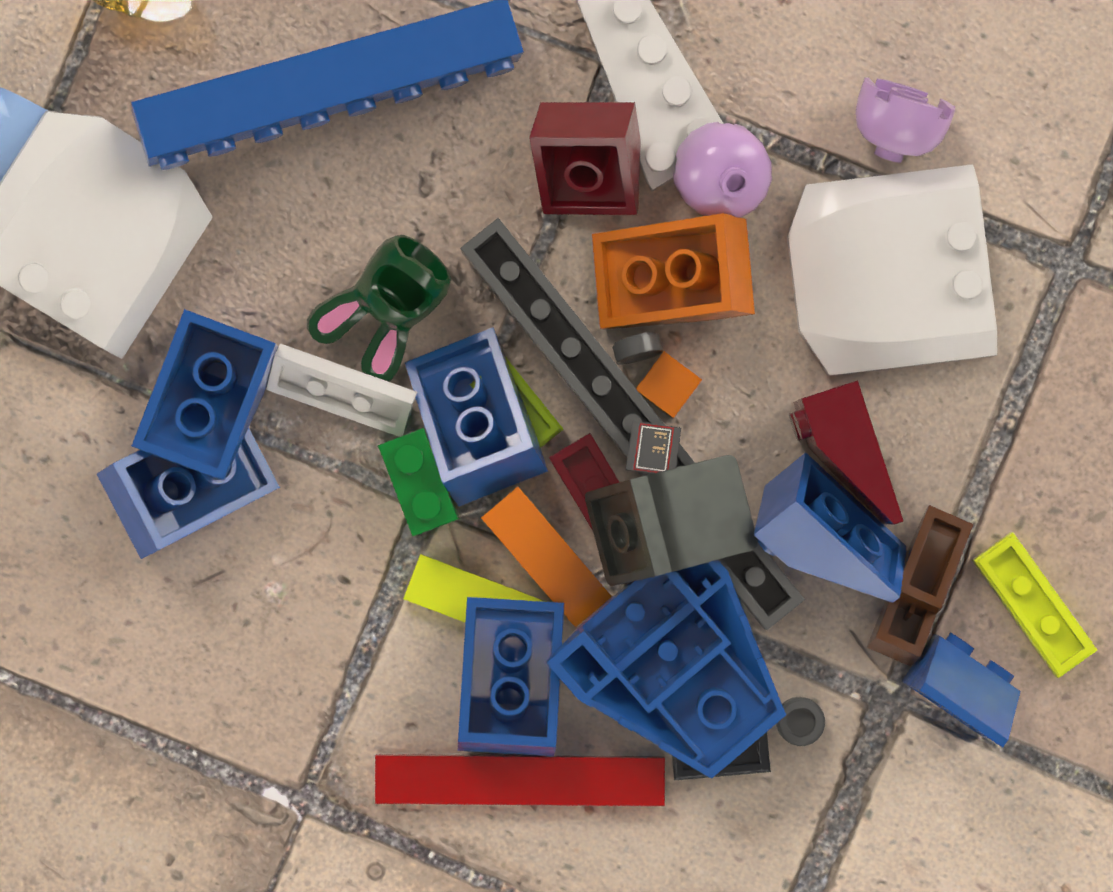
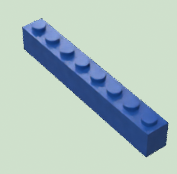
(327, 82)

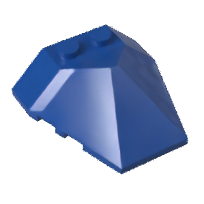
(675, 666)

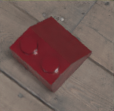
(587, 157)

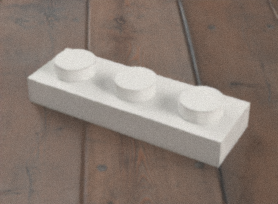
(341, 390)

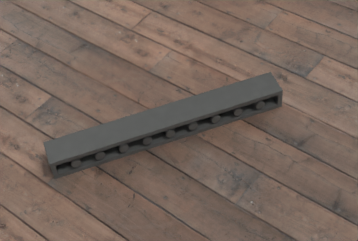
(605, 390)

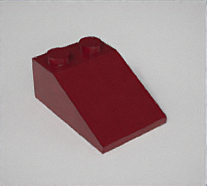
(845, 441)

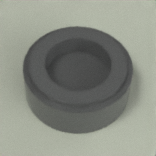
(637, 348)
(802, 722)

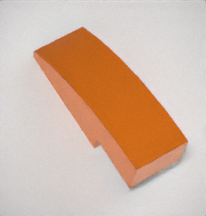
(546, 556)

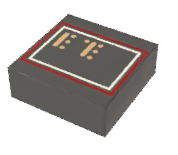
(652, 447)

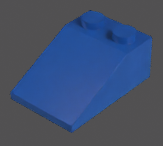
(205, 395)
(480, 433)
(169, 501)
(828, 532)
(506, 684)
(965, 688)

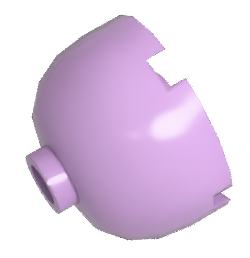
(900, 119)
(722, 170)

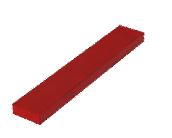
(520, 780)

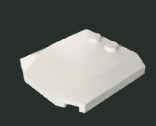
(94, 227)
(893, 271)

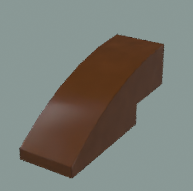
(925, 584)

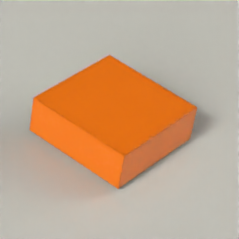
(668, 384)

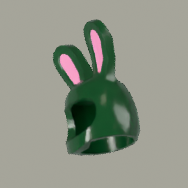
(398, 289)

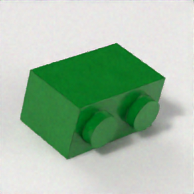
(418, 482)

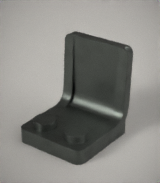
(671, 520)

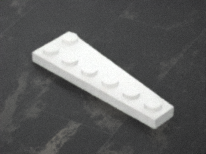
(652, 72)

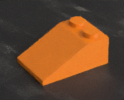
(673, 272)

